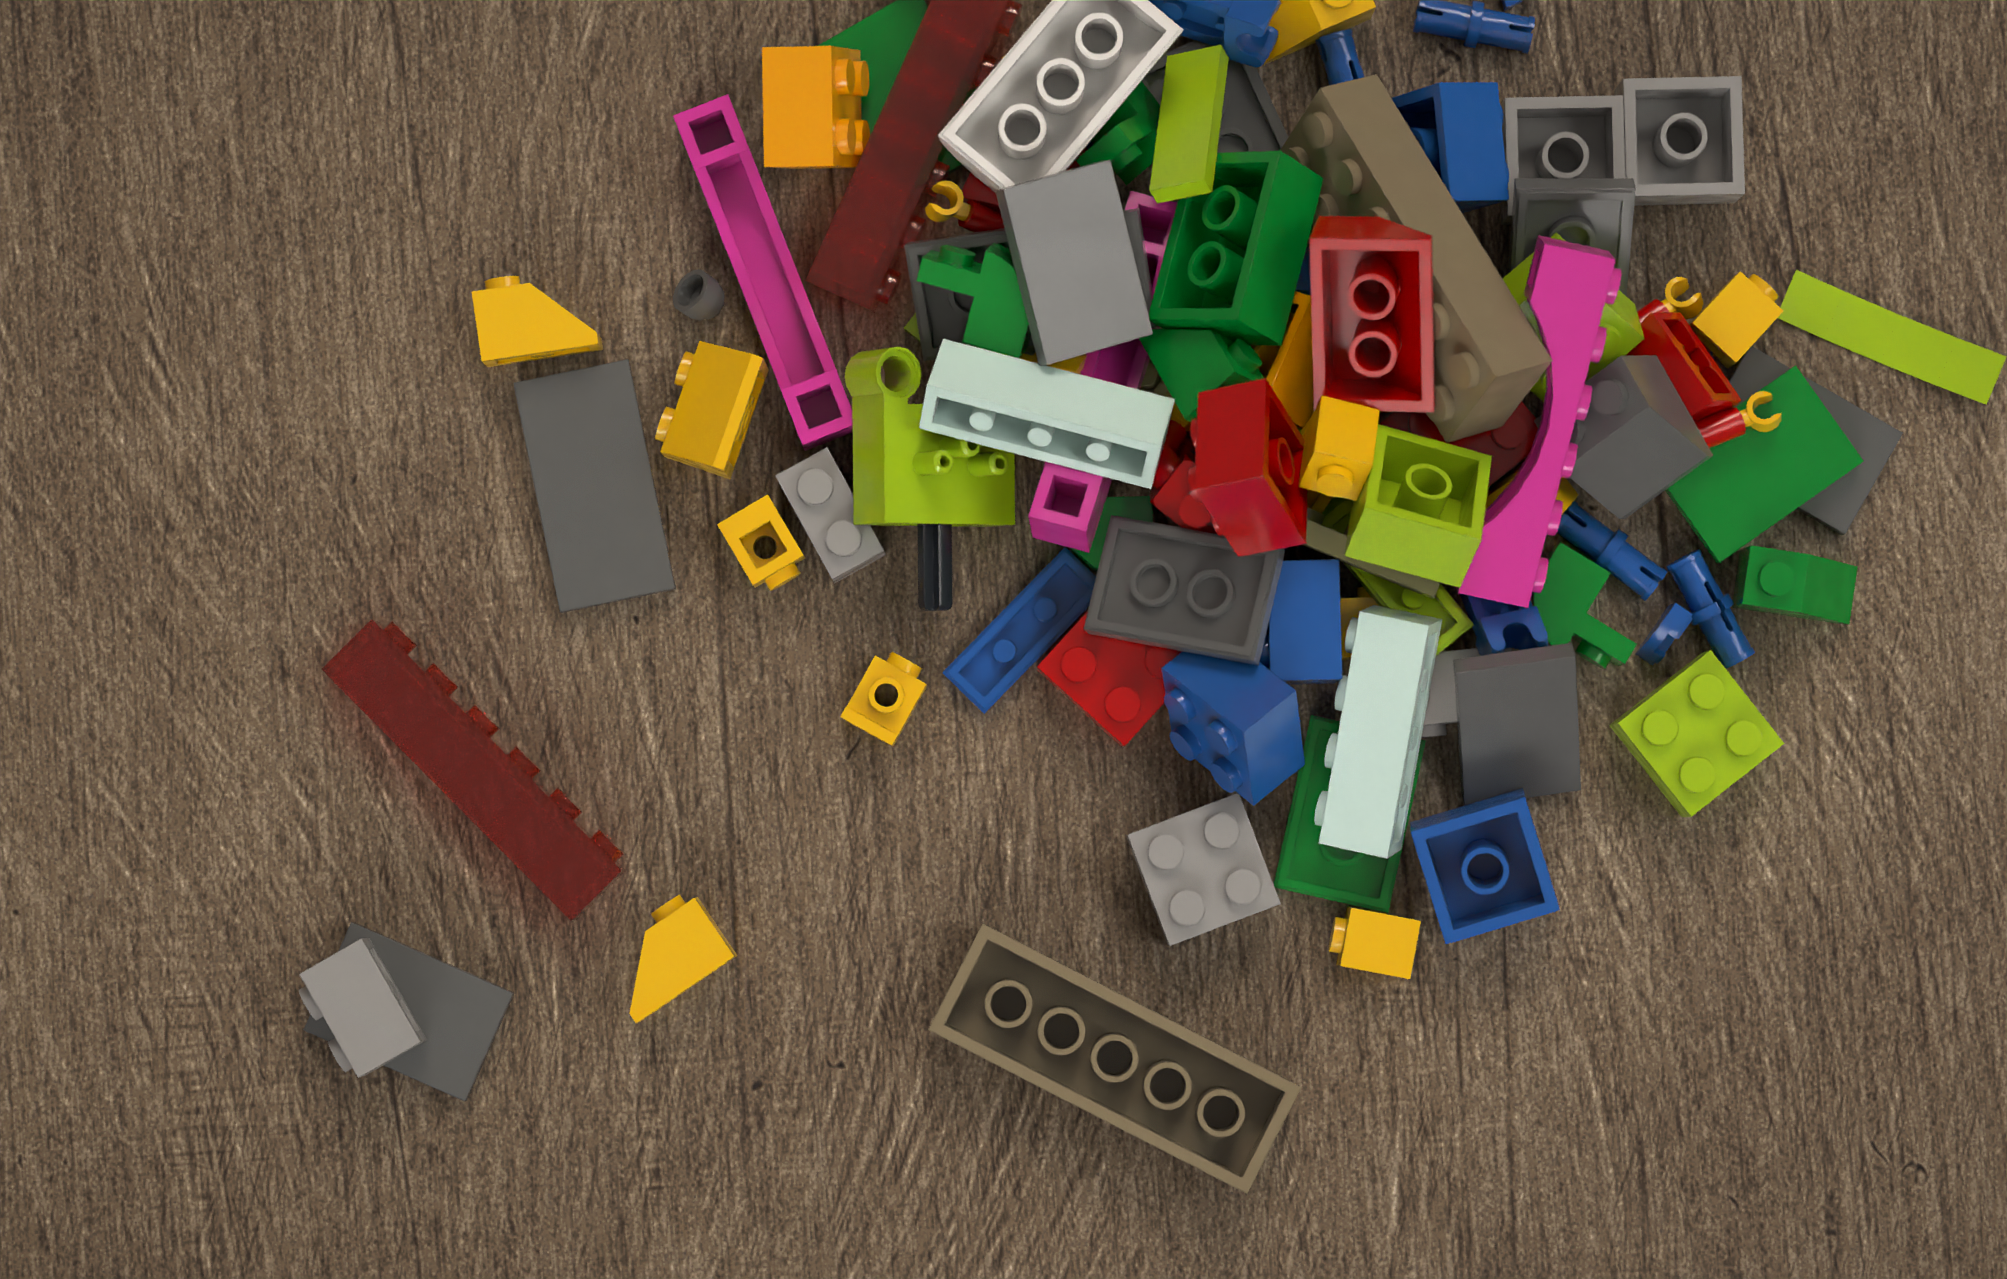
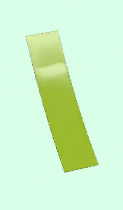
(1891, 338)

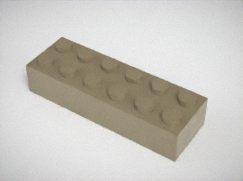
(1377, 168)
(1115, 1058)

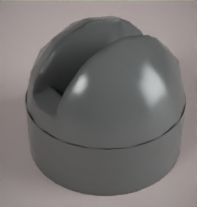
(699, 296)

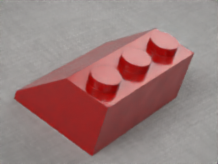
(1372, 313)

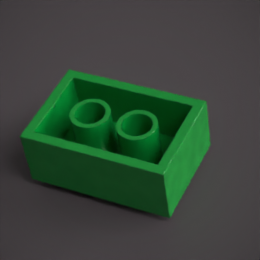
(1238, 249)

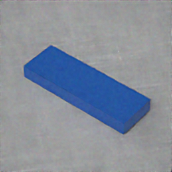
(1023, 631)

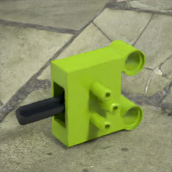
(917, 474)

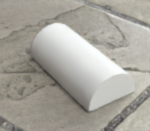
(1057, 88)

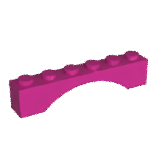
(766, 272)
(1567, 297)
(1072, 500)

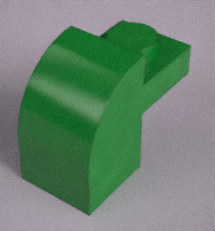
(1127, 136)
(997, 310)
(1564, 603)

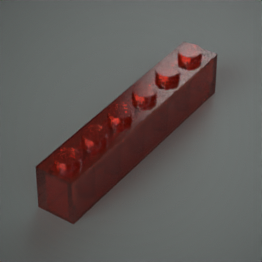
(904, 149)
(474, 769)

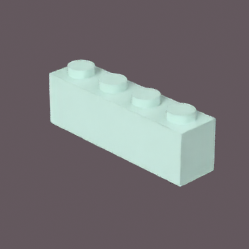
(1046, 413)
(1378, 730)

